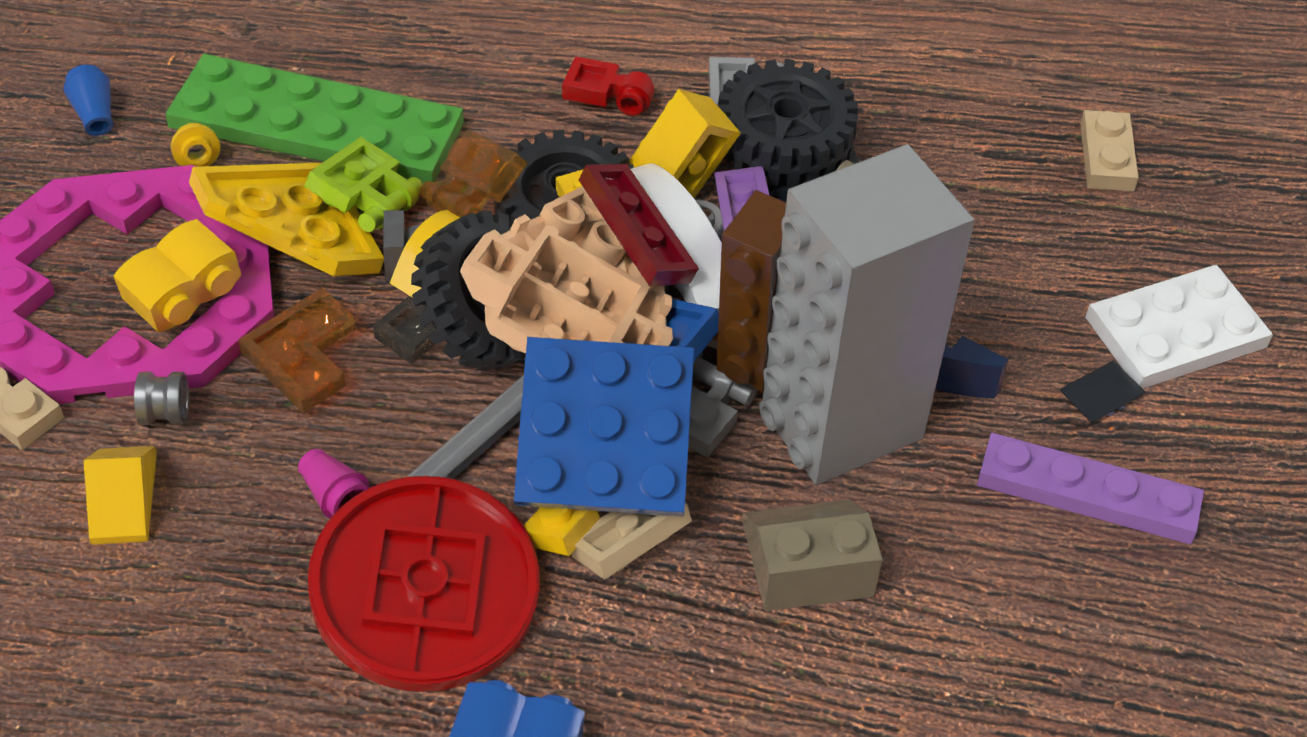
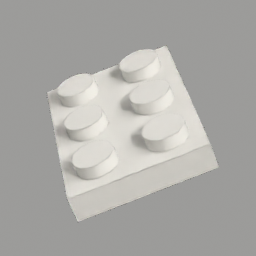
(1178, 326)

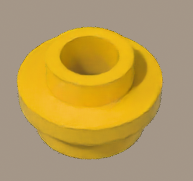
(191, 135)

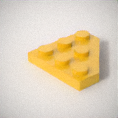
(279, 211)

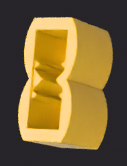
(177, 275)

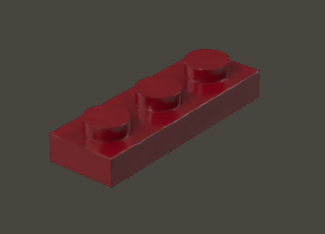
(638, 225)

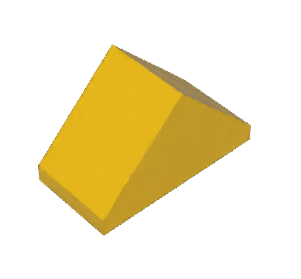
(119, 494)

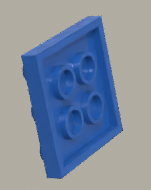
(604, 426)

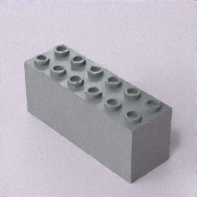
(862, 311)

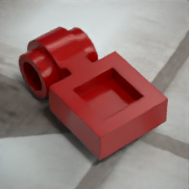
(597, 81)

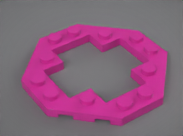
(123, 202)

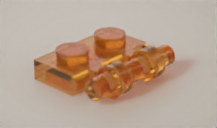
(475, 173)

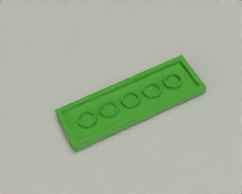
(314, 115)

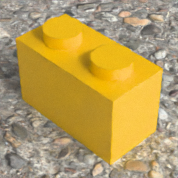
(688, 140)

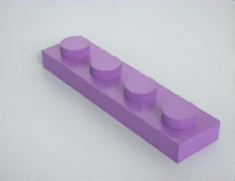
(1091, 488)

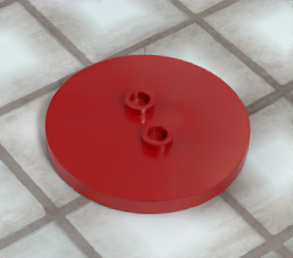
(423, 583)

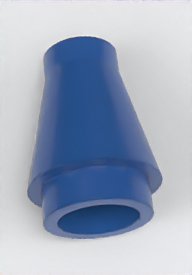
(90, 96)

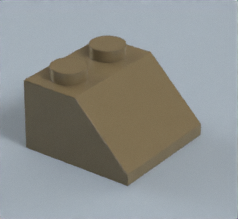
(813, 554)

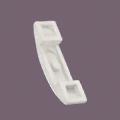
(692, 230)

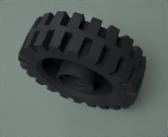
(789, 121)
(550, 160)
(447, 299)

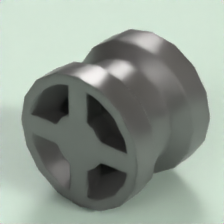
(161, 398)

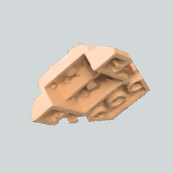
(564, 280)

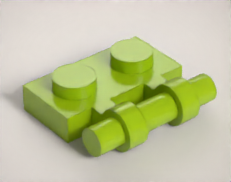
(353, 179)

